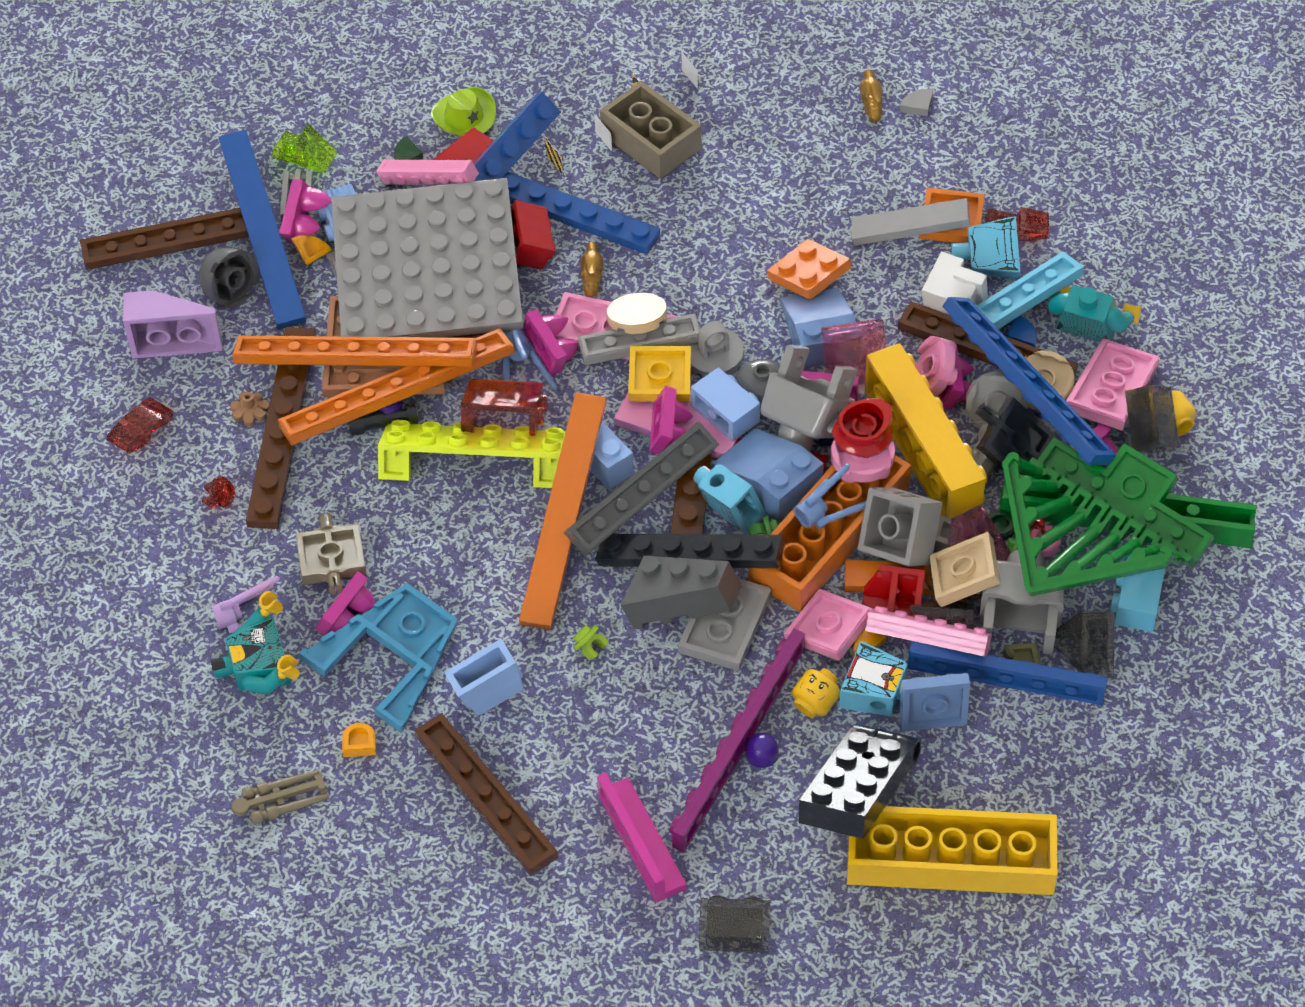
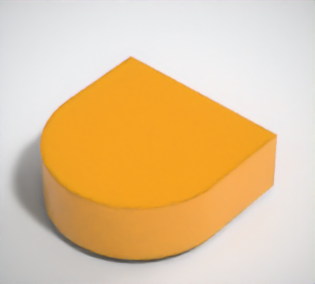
(358, 740)

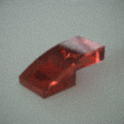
(1030, 223)
(137, 425)

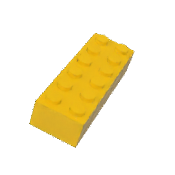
(924, 432)
(957, 851)

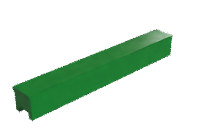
(1228, 521)

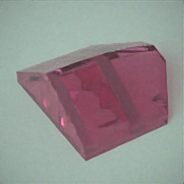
(973, 523)

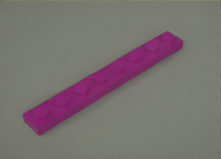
(732, 748)

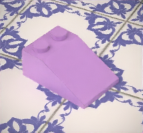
(168, 325)

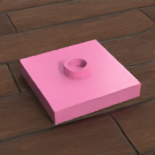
(830, 624)

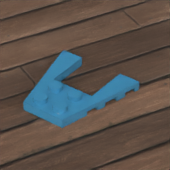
(405, 625)

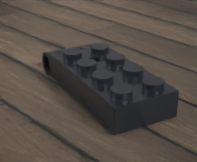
(858, 780)

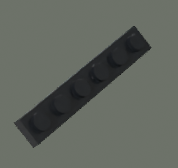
(738, 549)

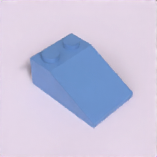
(808, 316)
(775, 469)

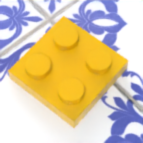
(657, 367)

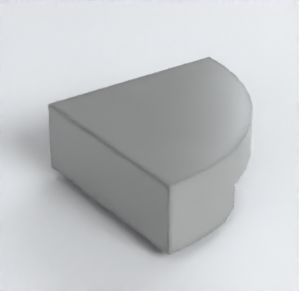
(917, 102)

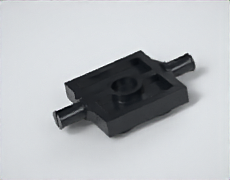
(1012, 431)

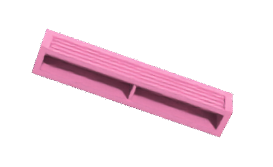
(426, 172)
(928, 632)

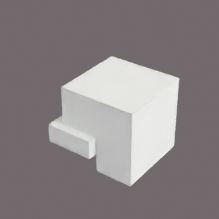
(953, 280)

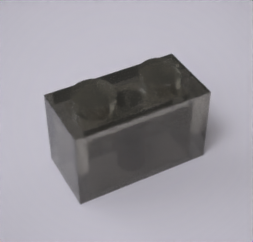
(1152, 419)
(734, 925)

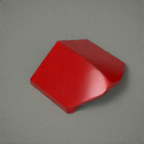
(895, 589)

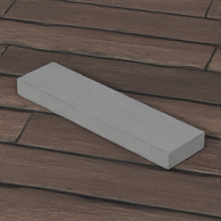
(910, 222)
(616, 344)

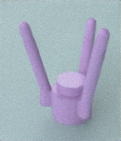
(229, 611)

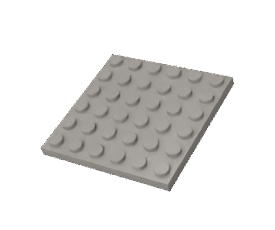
(427, 261)

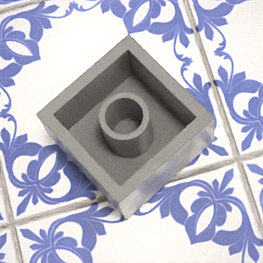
(899, 526)

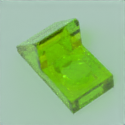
(306, 150)

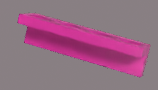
(640, 838)

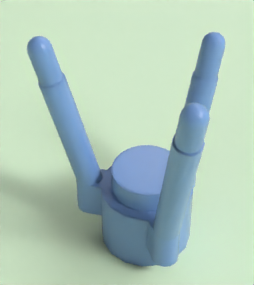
(522, 349)
(813, 508)

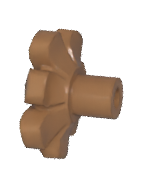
(249, 408)

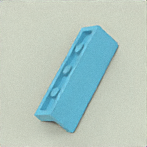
(1031, 289)

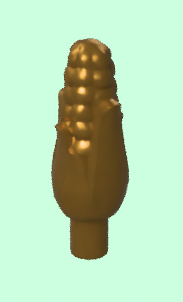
(871, 95)
(591, 269)

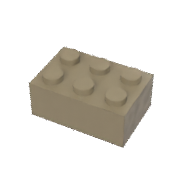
(651, 129)

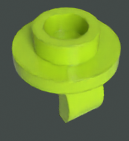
(585, 638)

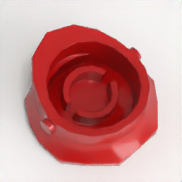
(864, 427)

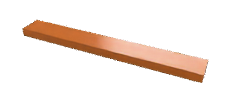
(355, 351)
(386, 391)
(562, 511)

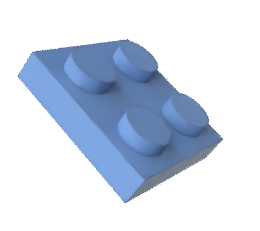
(934, 702)

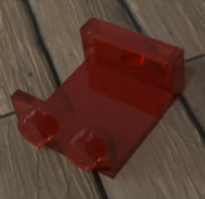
(503, 397)

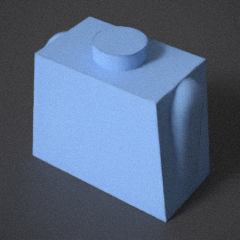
(486, 678)

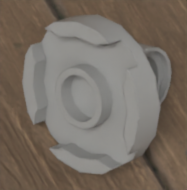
(716, 349)
(992, 390)

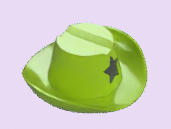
(465, 110)

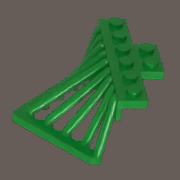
(1123, 493)

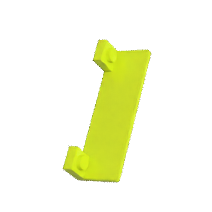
(402, 438)

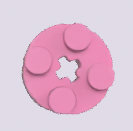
(937, 363)
(863, 468)

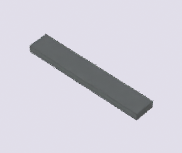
(641, 489)

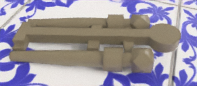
(261, 796)

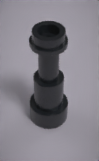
(378, 420)

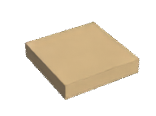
(964, 569)

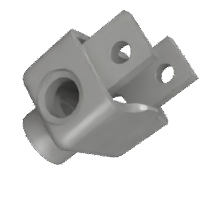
(802, 405)
(1013, 608)

